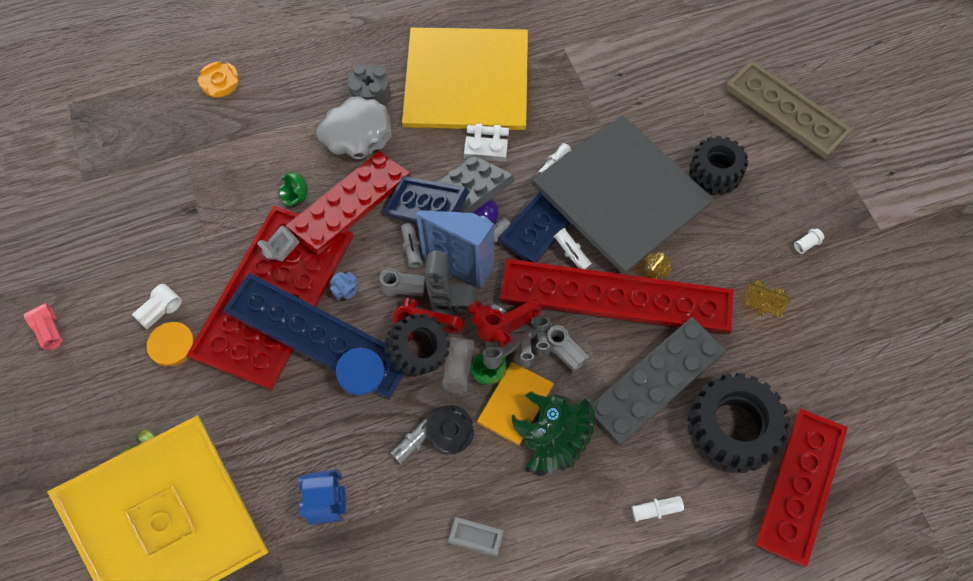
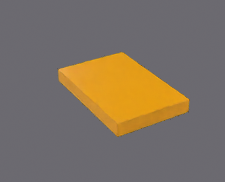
(510, 400)

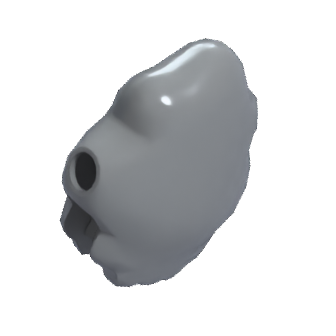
(355, 128)

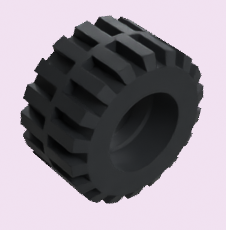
(723, 152)
(435, 345)

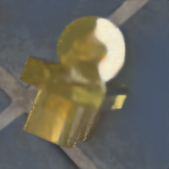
(766, 299)

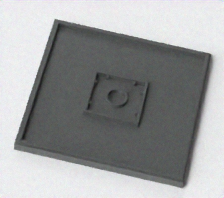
(622, 193)

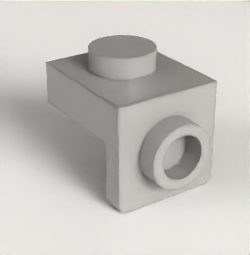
(279, 244)

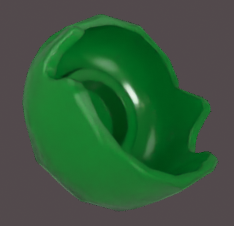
(294, 189)
(485, 375)

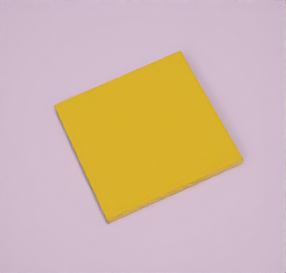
(466, 78)
(160, 512)

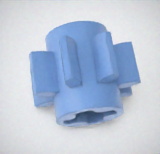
(344, 285)

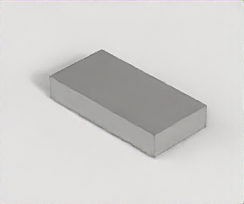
(476, 537)

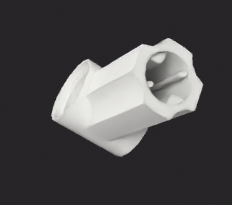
(161, 301)

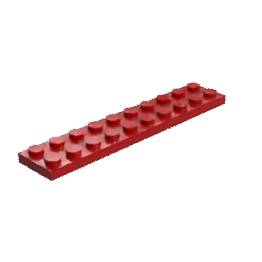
(617, 295)

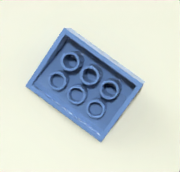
(465, 240)

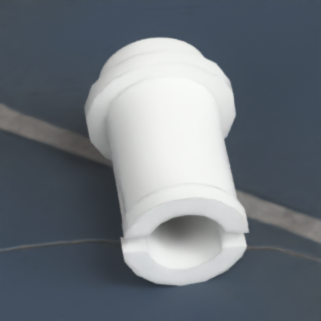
(813, 238)

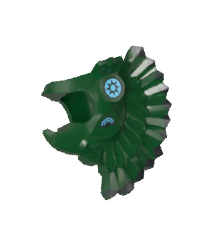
(558, 434)

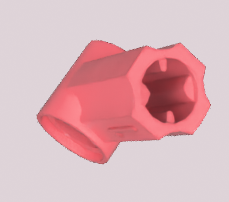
(43, 323)

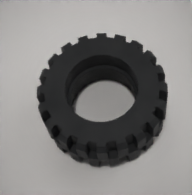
(754, 398)

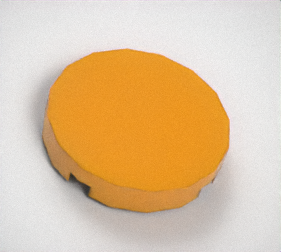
(218, 79)
(170, 344)

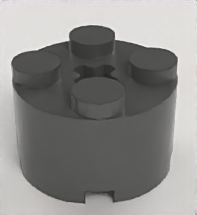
(369, 83)

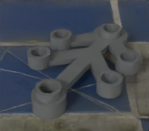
(538, 327)

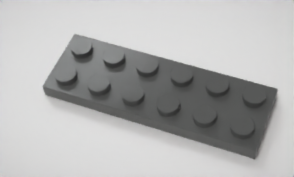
(656, 380)

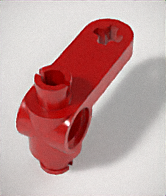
(452, 323)
(496, 326)

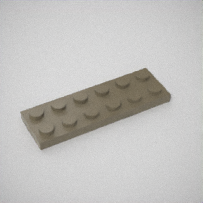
(788, 109)

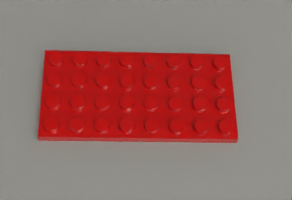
(242, 350)

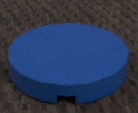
(360, 371)

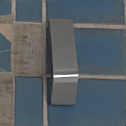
(443, 294)

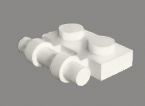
(486, 148)

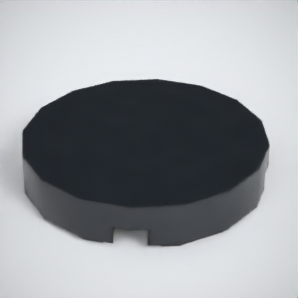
(449, 429)

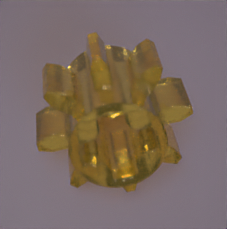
(657, 265)

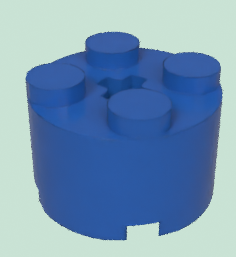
(322, 497)

